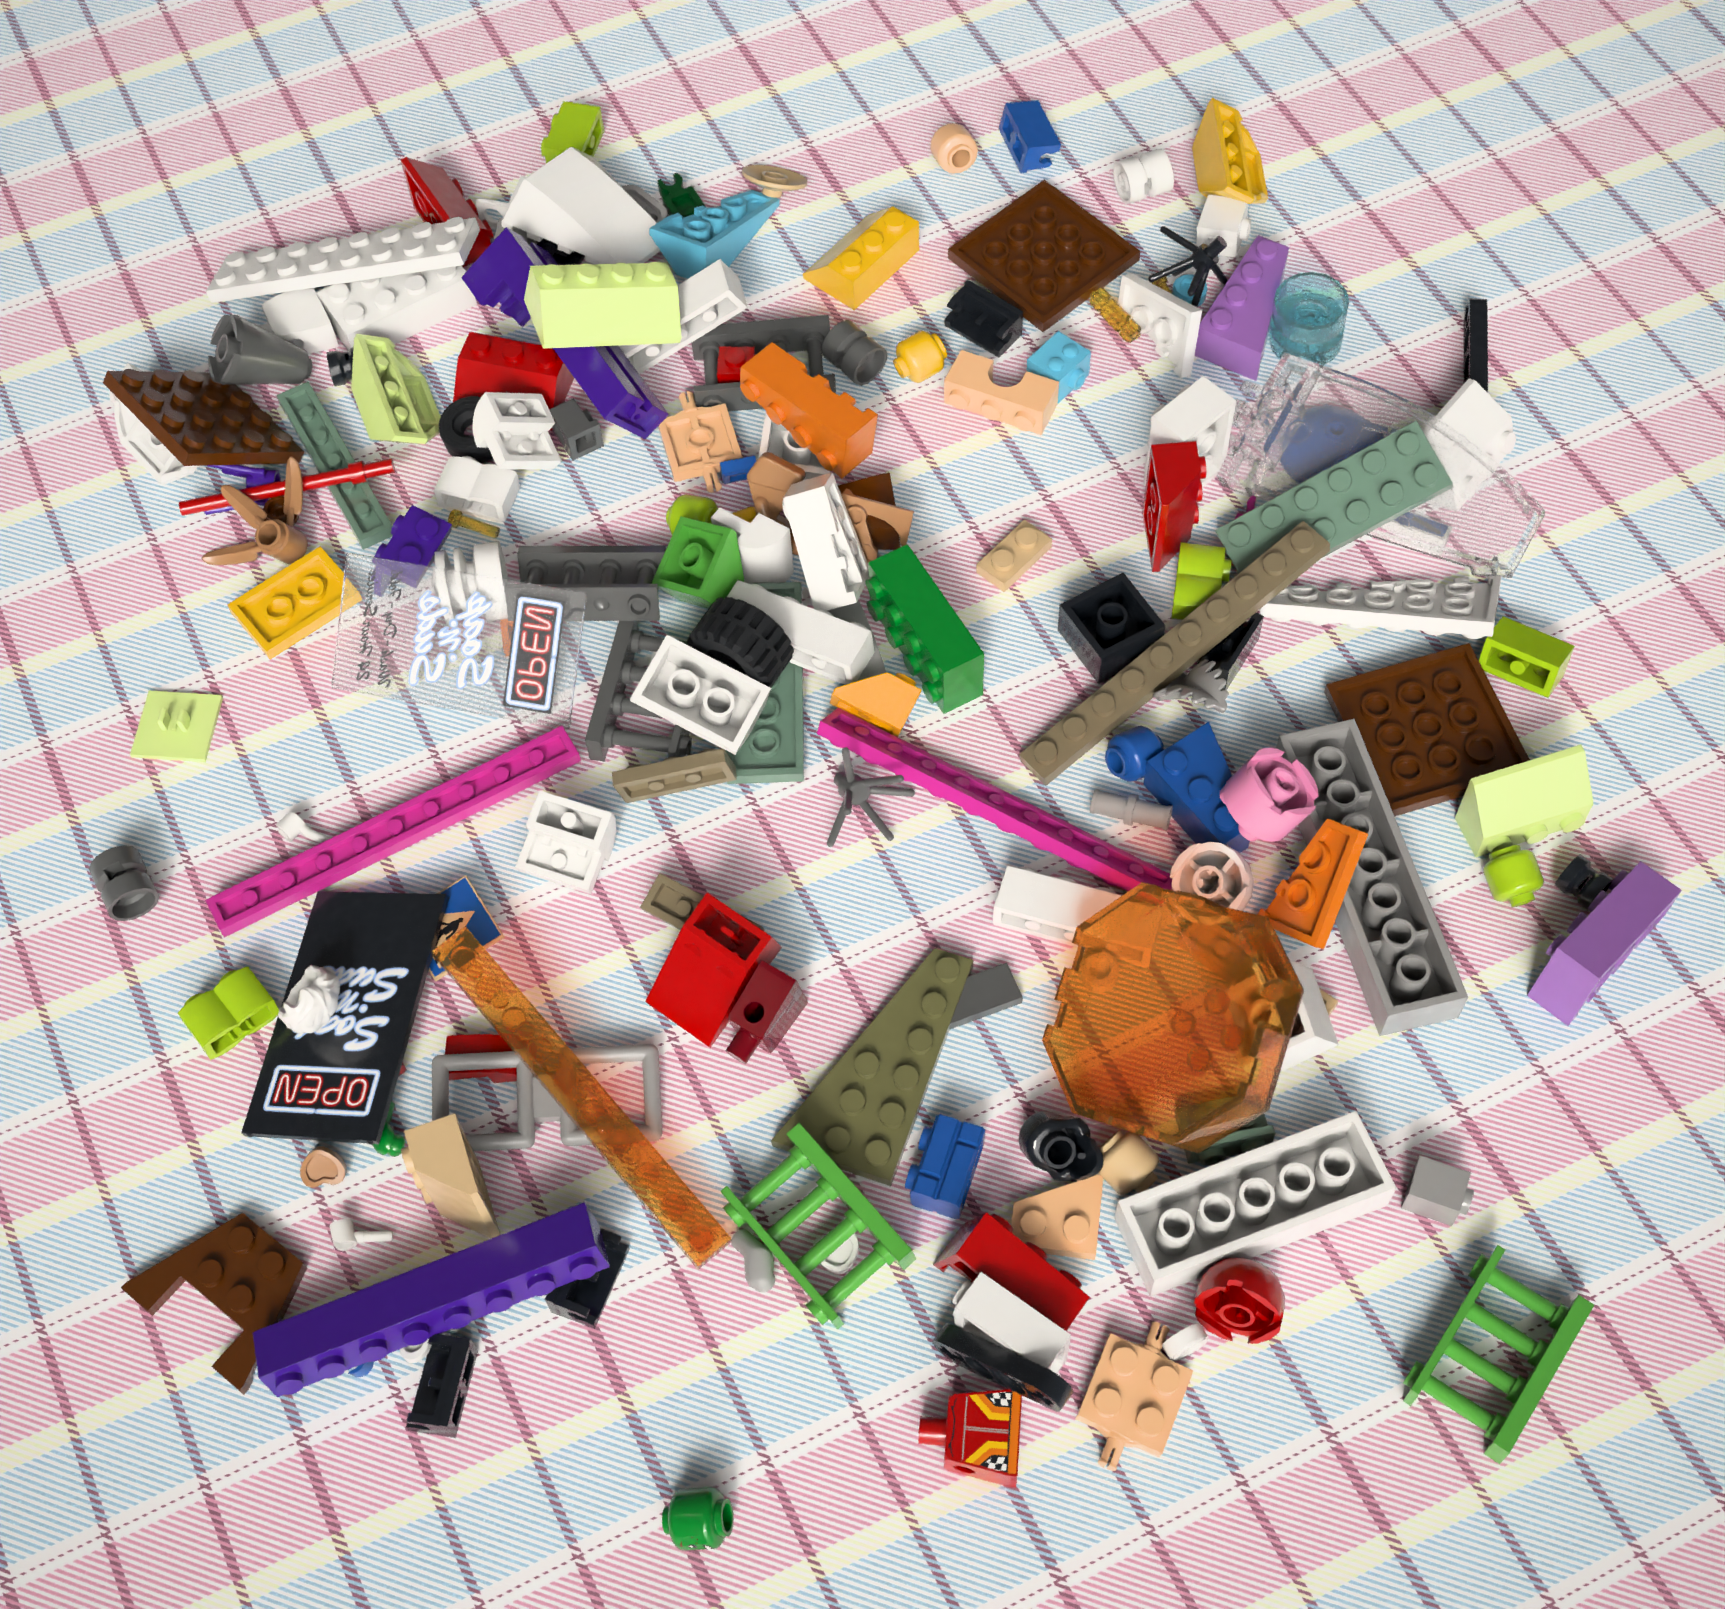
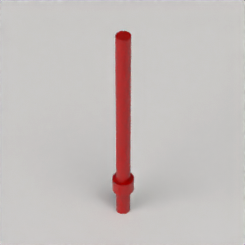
(356, 473)

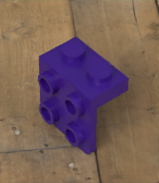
(415, 537)

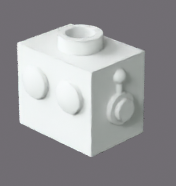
(1225, 219)

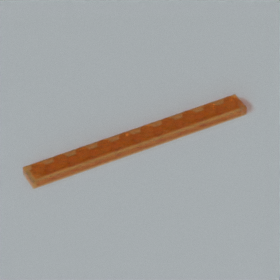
(582, 1098)

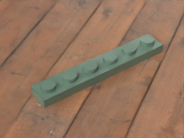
(330, 453)

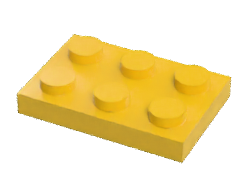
(291, 603)

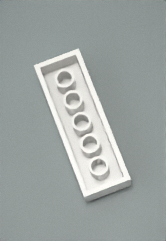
(1254, 1202)

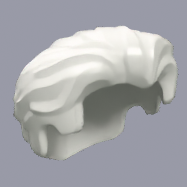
(311, 1001)

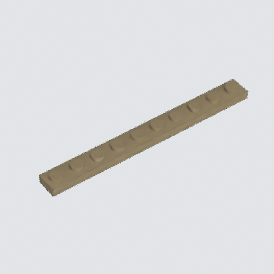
(1174, 653)

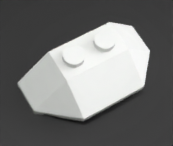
(145, 445)

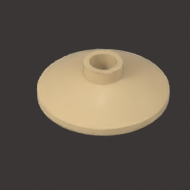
(774, 179)

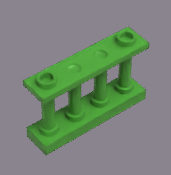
(859, 1216)
(1542, 1355)

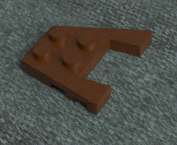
(240, 1274)

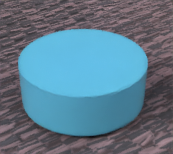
(1181, 288)

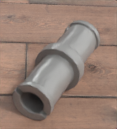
(1131, 809)

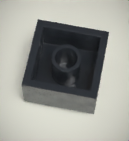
(1109, 626)

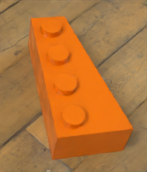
(809, 409)

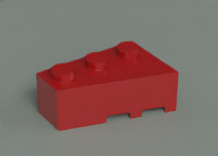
(1019, 1267)

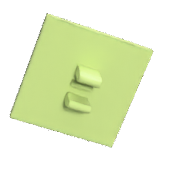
(176, 726)

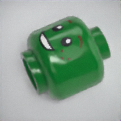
(698, 1518)

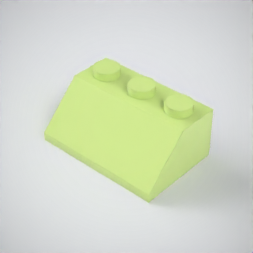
(1526, 801)

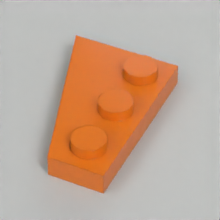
(1314, 892)

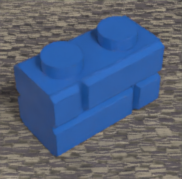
(946, 1166)

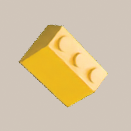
(866, 256)

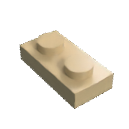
(1014, 555)

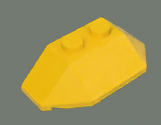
(1227, 157)

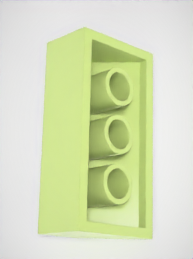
(603, 304)

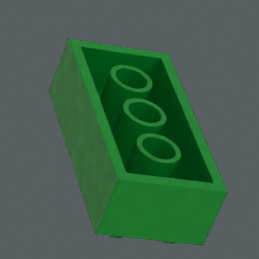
(925, 629)

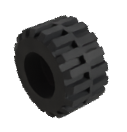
(743, 639)

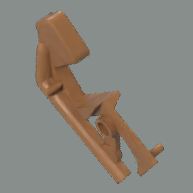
(772, 478)

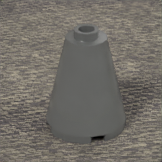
(254, 355)

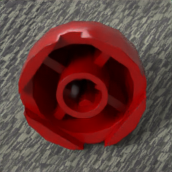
(1240, 1299)

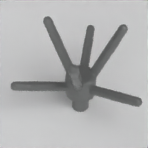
(857, 791)

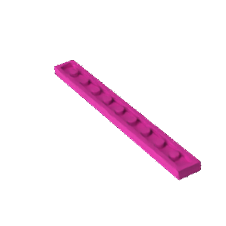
(990, 802)
(392, 831)

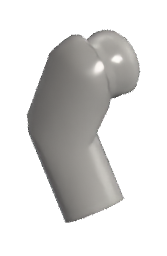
(757, 1261)

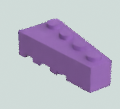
(1241, 316)

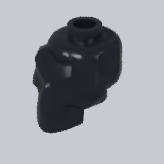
(1060, 1146)

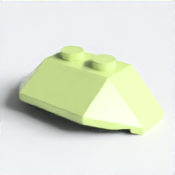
(391, 393)

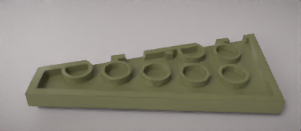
(878, 1086)

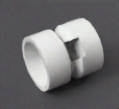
(1143, 176)

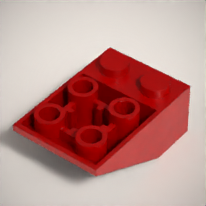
(709, 968)

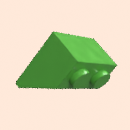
(700, 563)

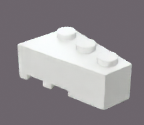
(826, 542)

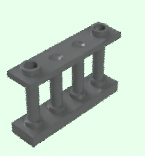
(788, 333)
(613, 576)
(613, 702)

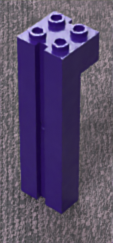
(599, 370)

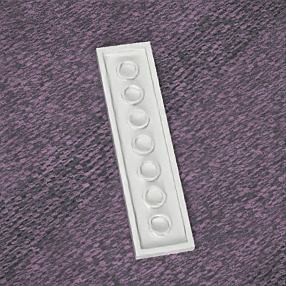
(344, 259)

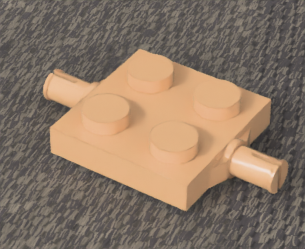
(699, 441)
(1134, 1395)

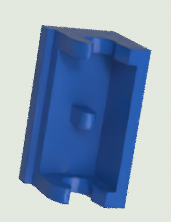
(1028, 135)

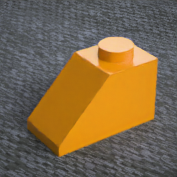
(879, 700)

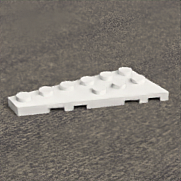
(1395, 606)

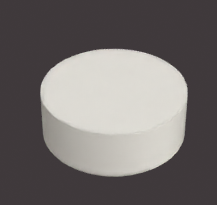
(1185, 1342)

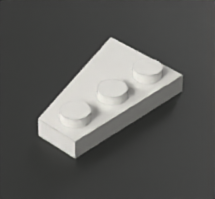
(1164, 318)

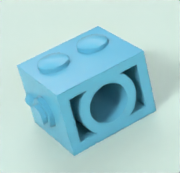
(1061, 361)

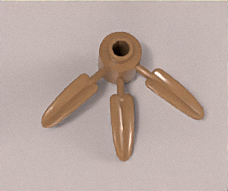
(272, 536)

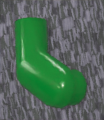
(390, 1142)

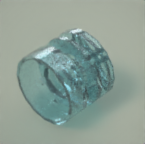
(1309, 317)

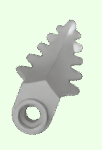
(1200, 685)

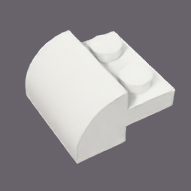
(515, 430)
(762, 547)
(567, 842)

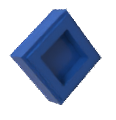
(736, 469)

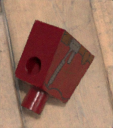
(764, 1012)

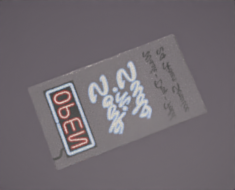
(458, 640)

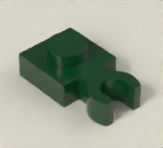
(679, 199)

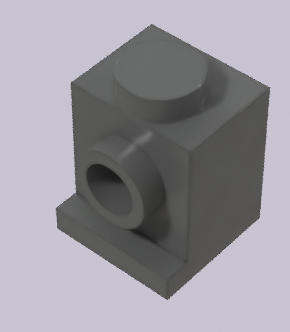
(576, 429)

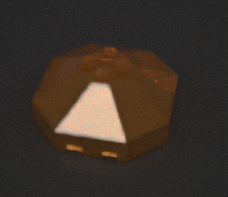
(1173, 1017)

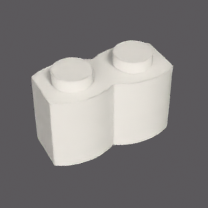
(477, 488)

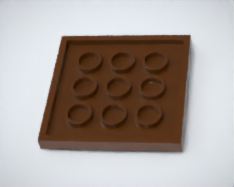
(1043, 255)
(202, 418)
(1428, 726)

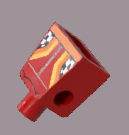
(978, 1435)

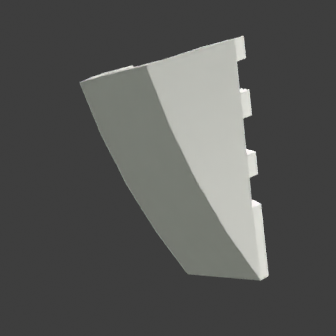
(582, 211)

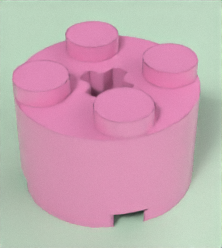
(1269, 795)

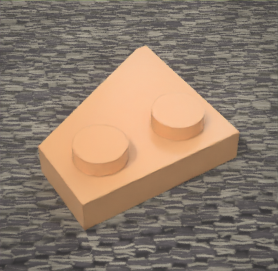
(1062, 1219)

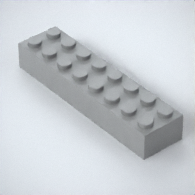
(1385, 911)

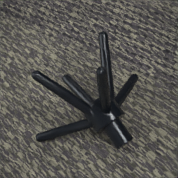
(1201, 259)

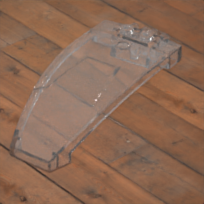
(1320, 416)

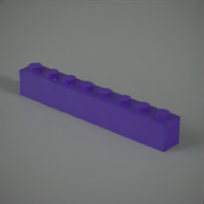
(429, 1300)

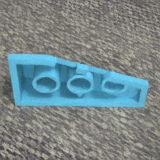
(712, 232)

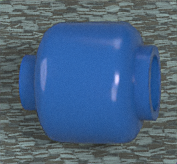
(1130, 751)

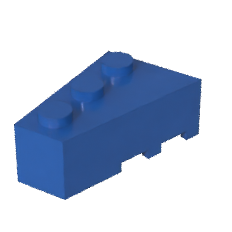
(1191, 780)

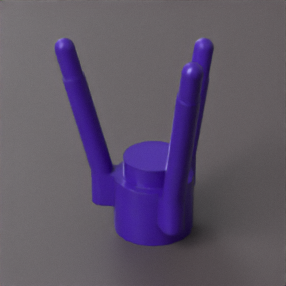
(253, 477)

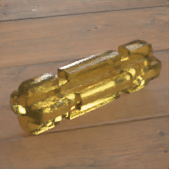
(1115, 315)

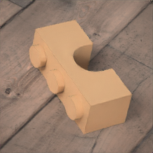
(1024, 405)

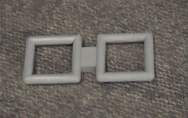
(536, 1104)

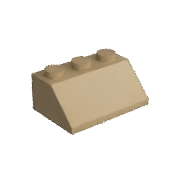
(450, 1174)

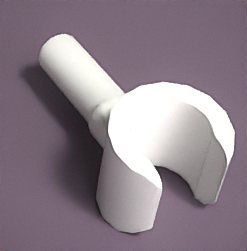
(292, 825)
(346, 1238)

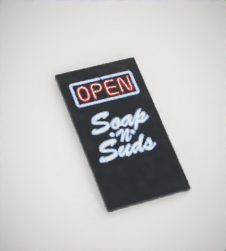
(346, 1072)

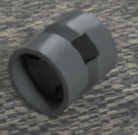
(854, 352)
(124, 883)

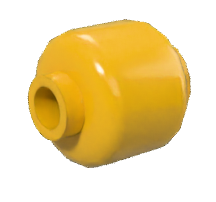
(920, 356)

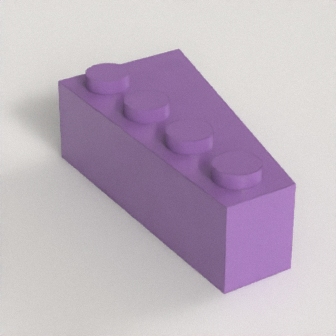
(1602, 940)

